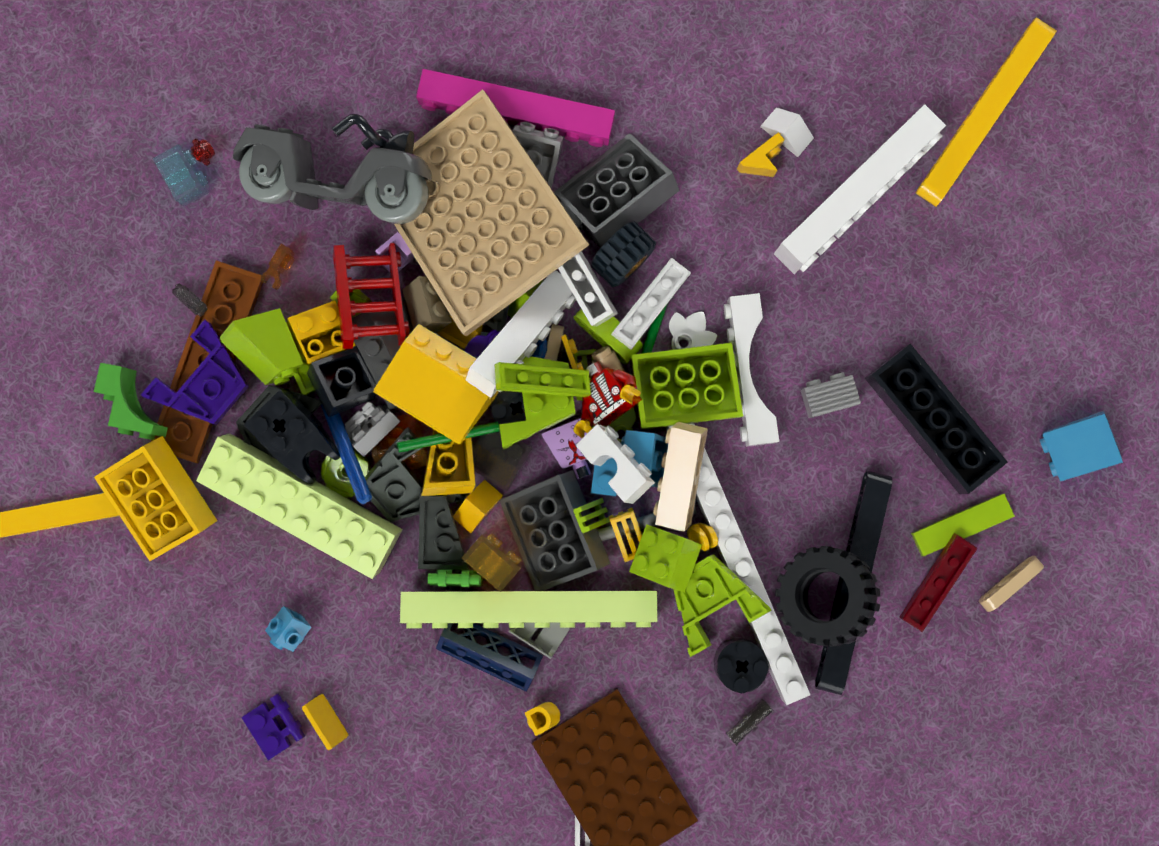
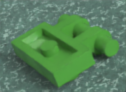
(446, 578)

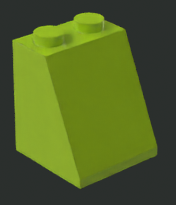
(264, 346)

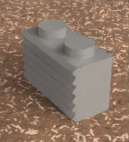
(830, 395)

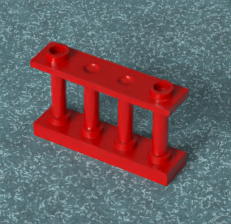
(349, 308)

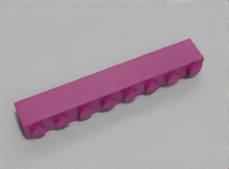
(570, 118)

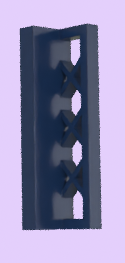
(490, 661)

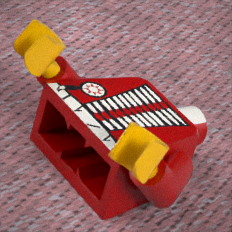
(611, 396)

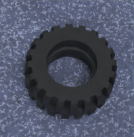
(794, 596)

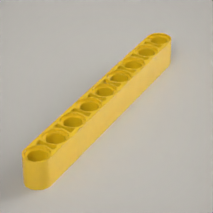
(986, 112)

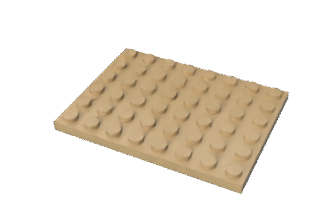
(487, 218)

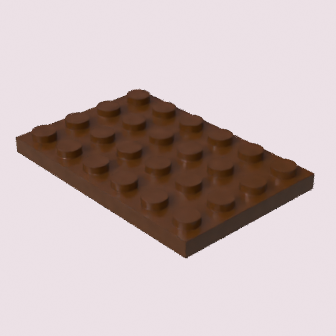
(614, 777)

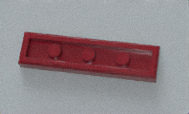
(938, 582)

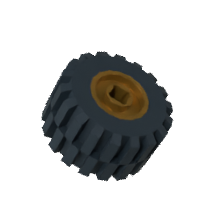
(623, 254)

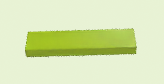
(542, 379)
(963, 524)

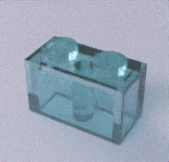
(181, 175)

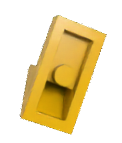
(758, 162)

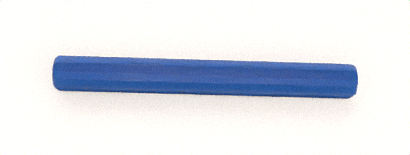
(348, 458)

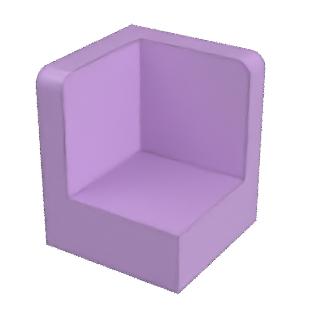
(400, 246)

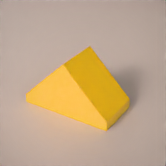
(477, 506)

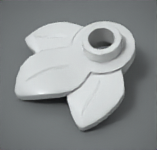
(690, 329)

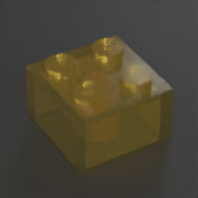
(493, 561)

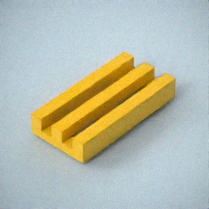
(622, 517)

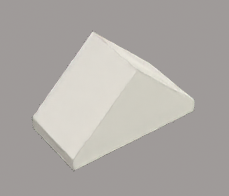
(791, 128)

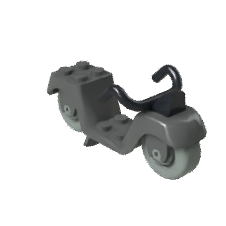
(388, 180)

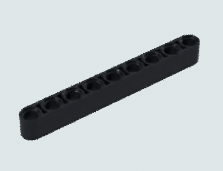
(863, 543)

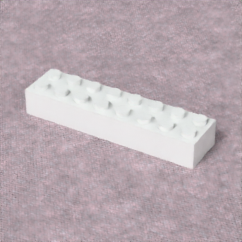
(860, 190)

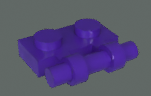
(267, 730)

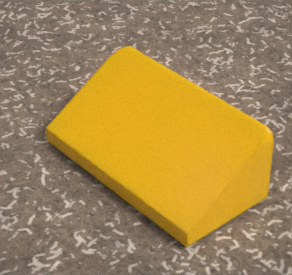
(325, 721)

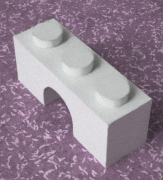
(631, 478)

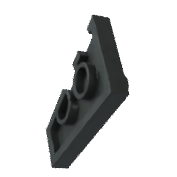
(438, 536)

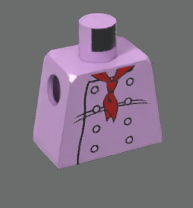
(563, 443)

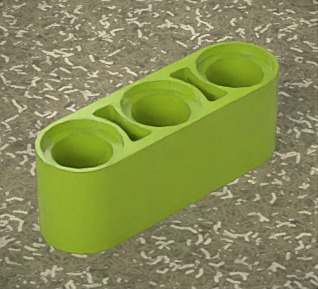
(603, 336)

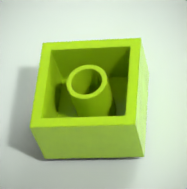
(665, 558)

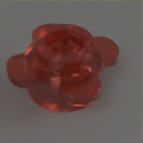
(202, 151)

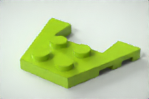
(540, 409)
(708, 590)

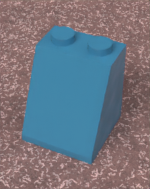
(1081, 447)

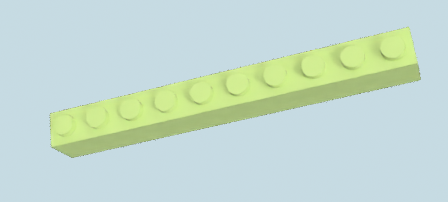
(528, 607)

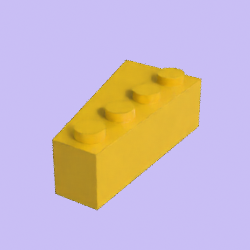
(449, 469)

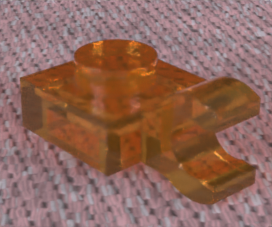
(281, 261)

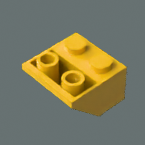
(317, 332)

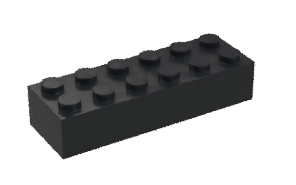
(936, 420)

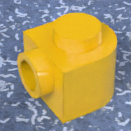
(543, 717)

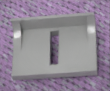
(382, 423)
(546, 642)

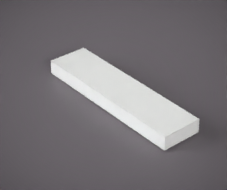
(651, 303)

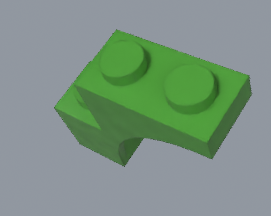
(126, 414)

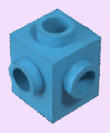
(287, 629)

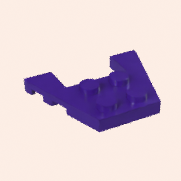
(211, 387)

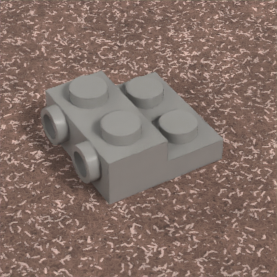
(542, 148)

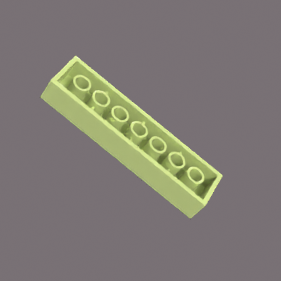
(297, 507)

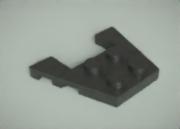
(395, 487)

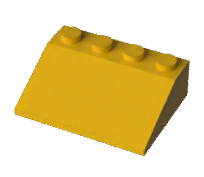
(432, 386)
(155, 498)

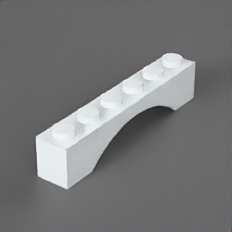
(744, 317)

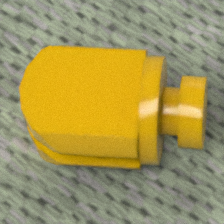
(703, 535)

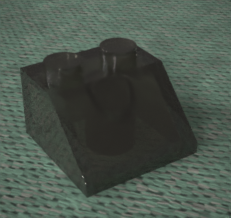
(499, 464)

